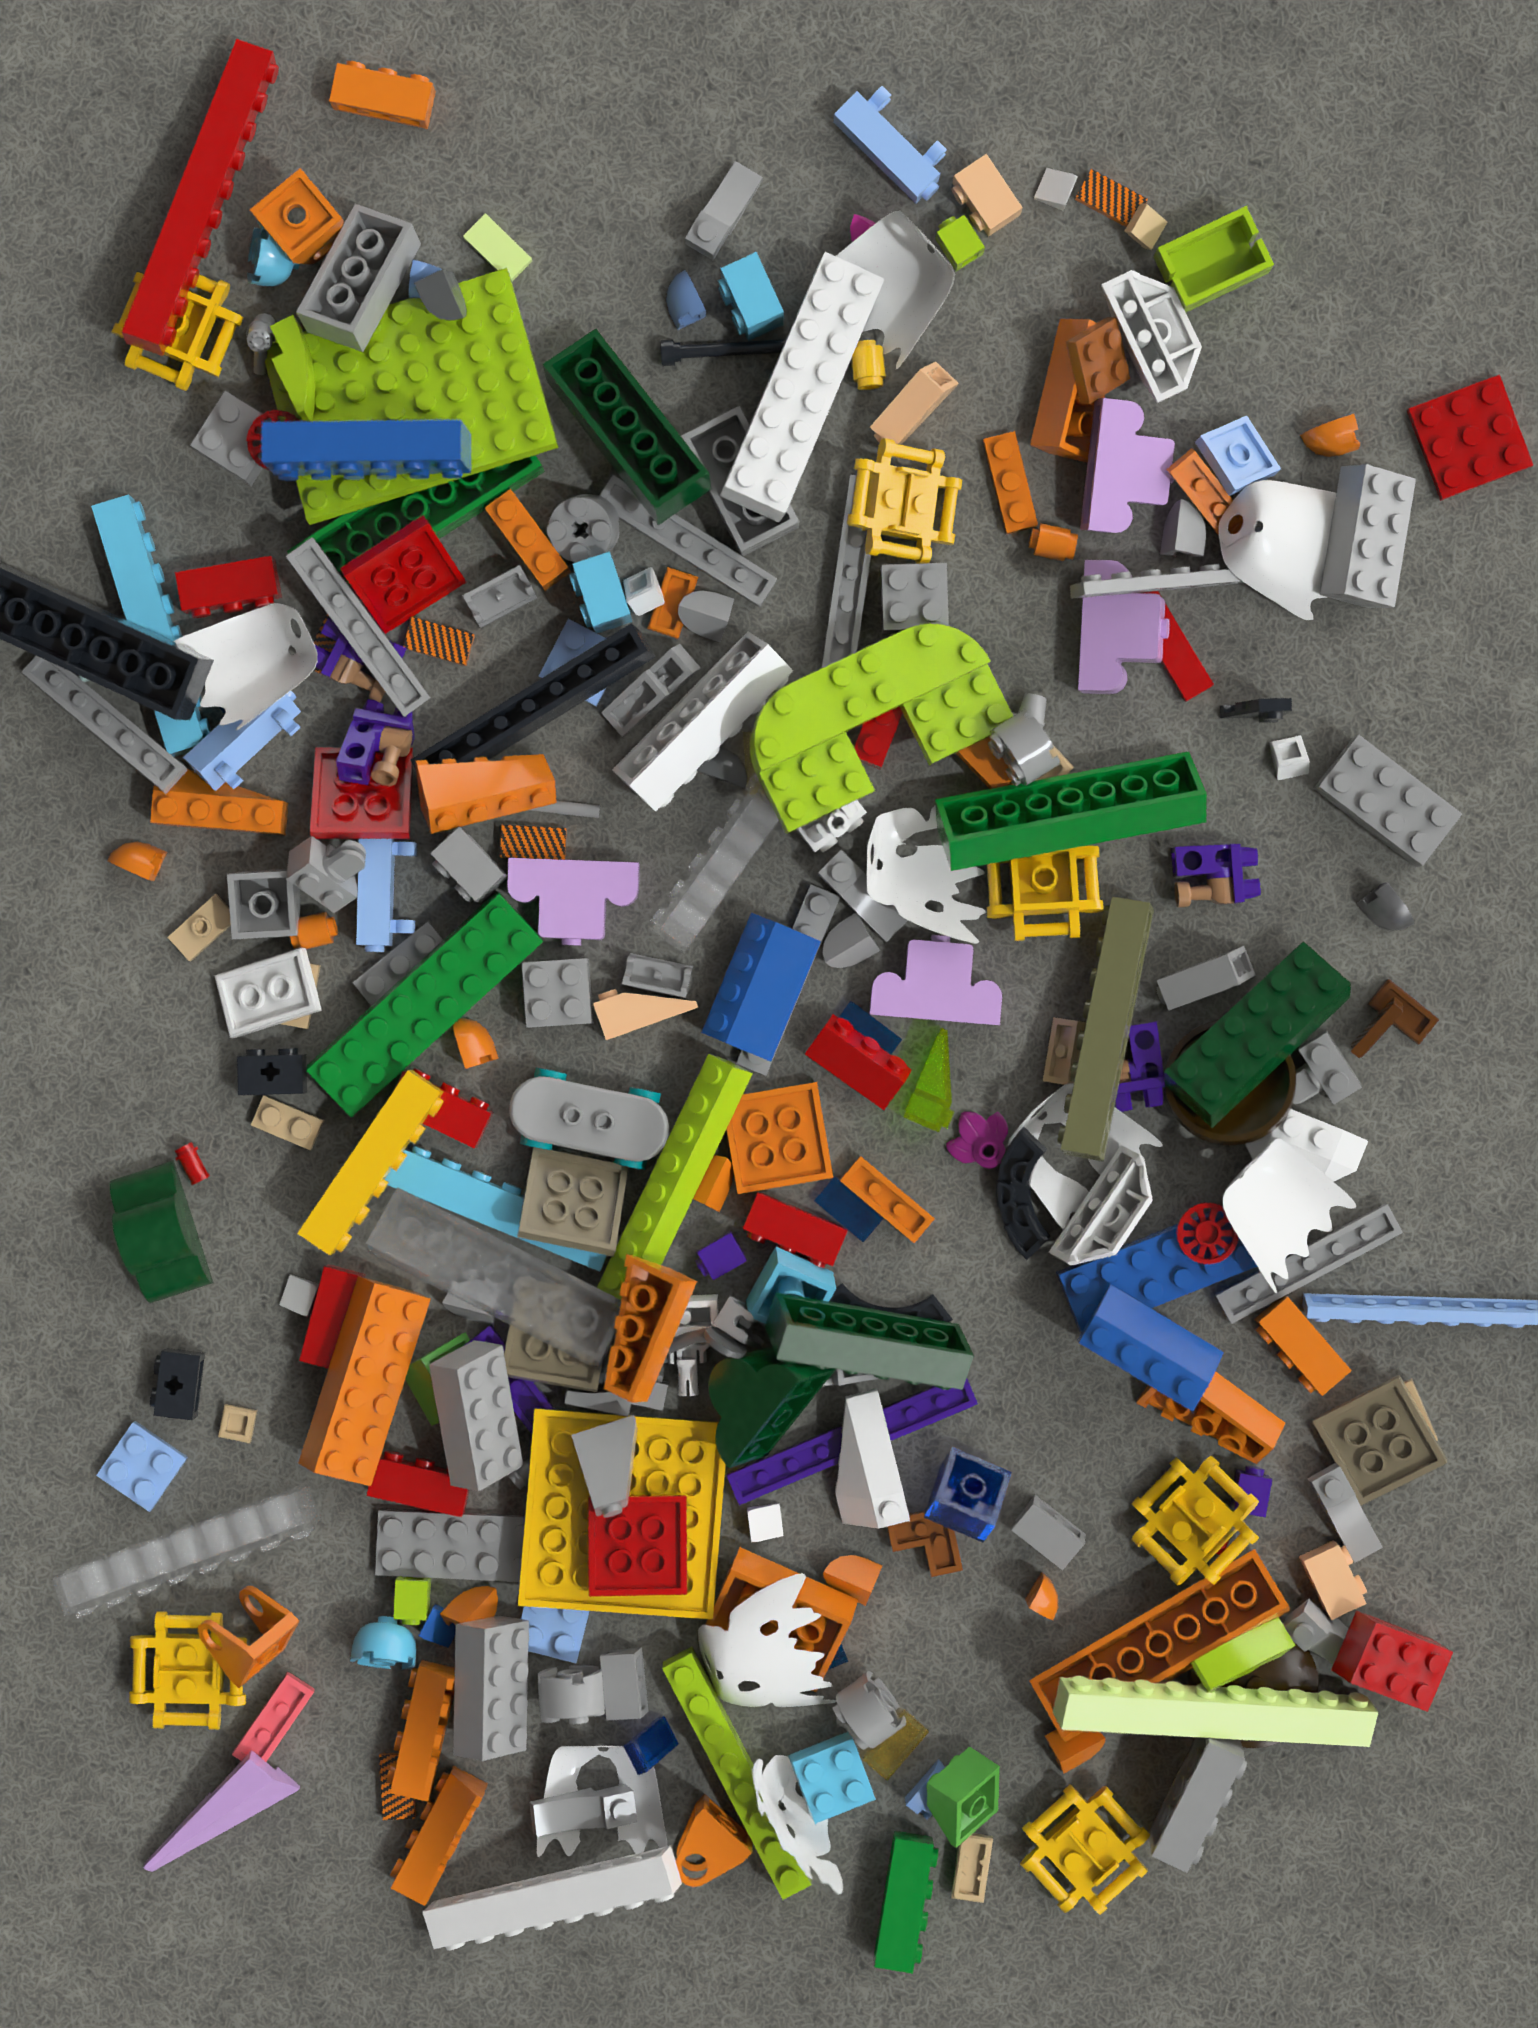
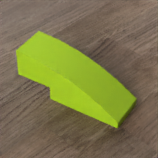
(295, 366)
(1243, 1654)

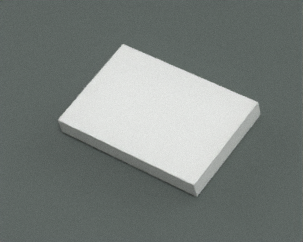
(267, 993)

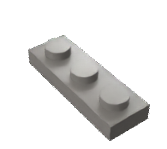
(397, 963)

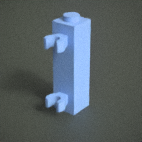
(887, 147)
(228, 749)
(376, 894)

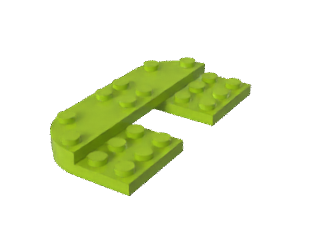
(801, 733)

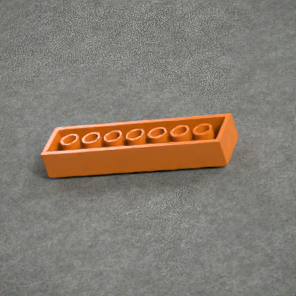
(1174, 1632)

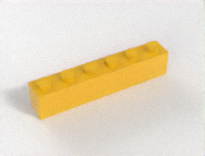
(371, 1162)

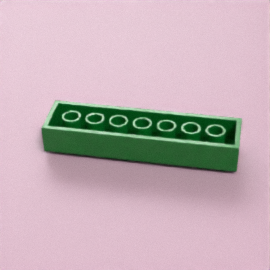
(443, 507)
(1071, 811)
(424, 1004)

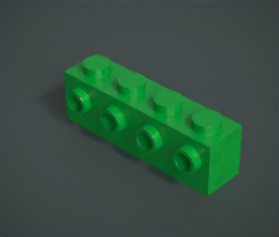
(904, 1902)

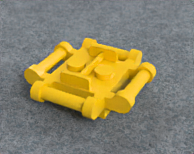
(191, 334)
(903, 502)
(1046, 886)
(1195, 1520)
(182, 1673)
(1085, 1848)

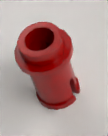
(191, 1163)

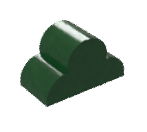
(158, 1233)
(759, 1402)

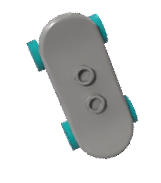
(589, 1118)

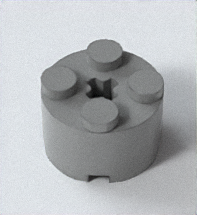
(566, 526)
(1023, 748)
(571, 1694)
(868, 1711)

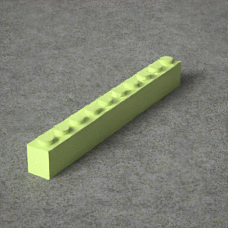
(1220, 1713)

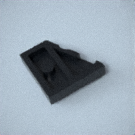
(1267, 710)

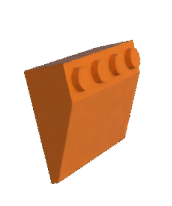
(753, 1573)

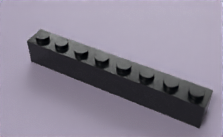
(544, 699)

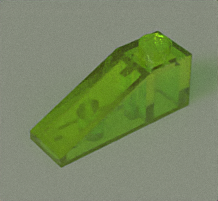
(932, 1093)

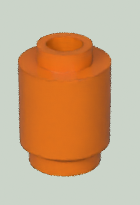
(1053, 542)
(315, 931)

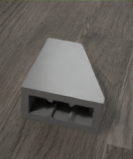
(1205, 978)
(607, 1463)

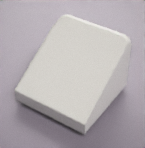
(1055, 188)
(643, 591)
(1289, 757)
(299, 1295)
(765, 1522)

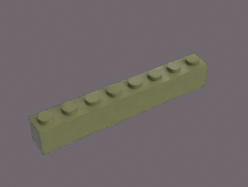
(1107, 1029)

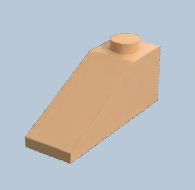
(629, 1011)

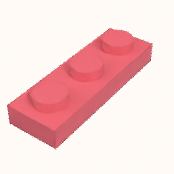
(275, 1718)

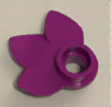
(976, 1136)

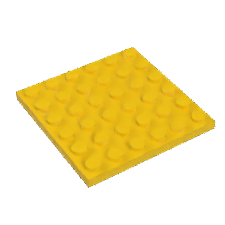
(668, 1460)

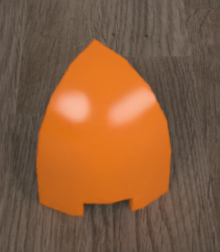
(1333, 437)
(139, 859)
(474, 1043)
(715, 1183)
(853, 1576)
(1043, 1597)
(471, 1605)
(1076, 1750)

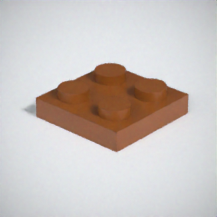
(1098, 360)

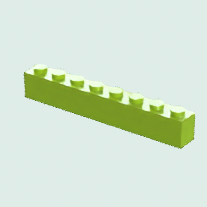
(679, 1168)
(732, 1766)

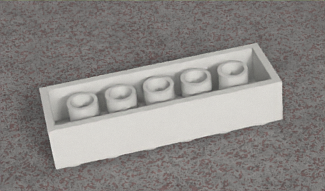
(703, 721)

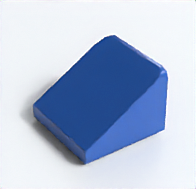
(436, 1629)

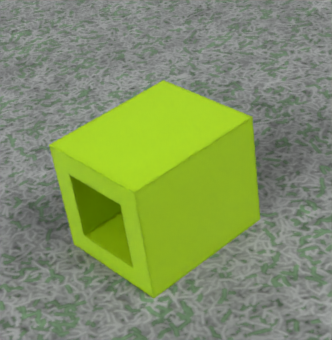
(959, 242)
(412, 1599)

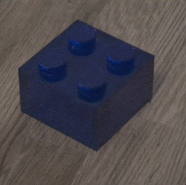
(967, 1494)

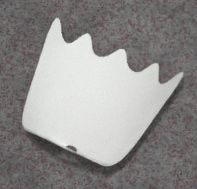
(913, 282)
(1291, 549)
(253, 660)
(1057, 1191)
(1279, 1205)
(562, 1779)

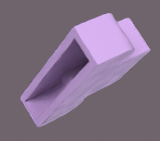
(1122, 467)
(1117, 632)
(573, 893)
(937, 986)

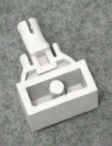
(823, 832)
(699, 1314)

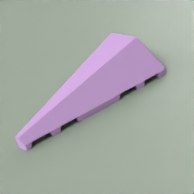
(240, 1796)

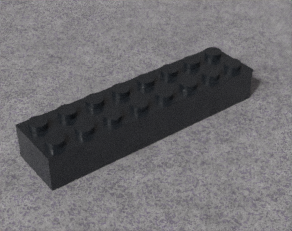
(100, 645)

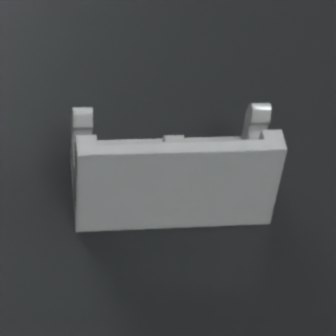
(500, 596)
(657, 975)
(737, 1322)
(1049, 1532)
(624, 1684)

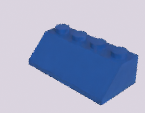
(761, 986)
(1151, 1347)

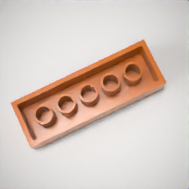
(364, 1381)

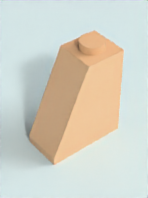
(914, 403)

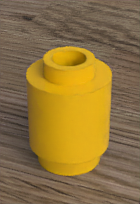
(868, 365)

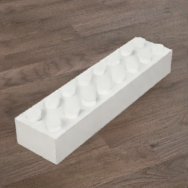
(802, 387)

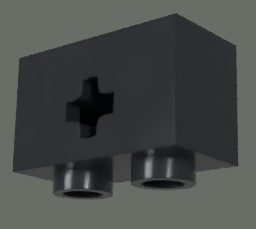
(254, 1081)
(189, 1369)

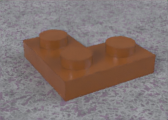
(938, 1540)

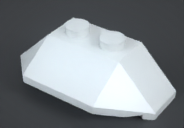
(1154, 332)
(1324, 1145)
(1107, 1211)

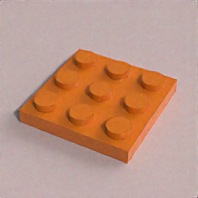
(779, 1139)

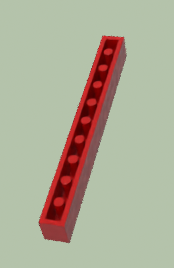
(200, 197)

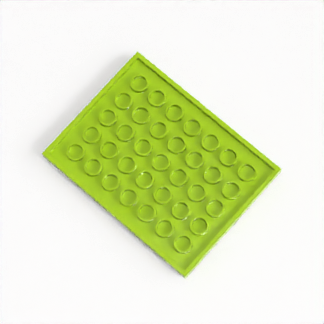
(429, 370)

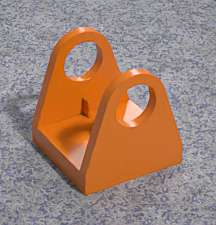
(302, 240)
(244, 1661)
(714, 1837)

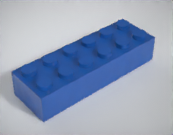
(366, 449)
(1149, 1271)

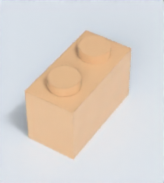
(986, 196)
(1333, 1580)

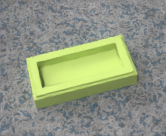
(497, 247)

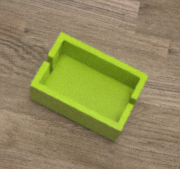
(1214, 259)

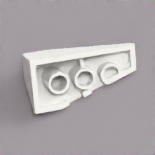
(868, 1476)

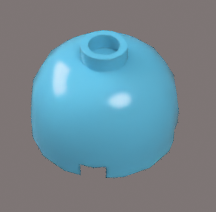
(269, 260)
(384, 1645)

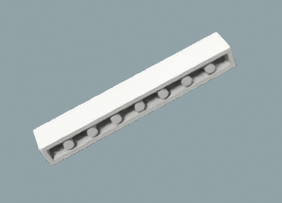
(552, 1898)

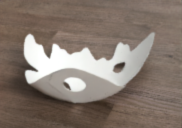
(918, 878)
(768, 1660)
(810, 1838)

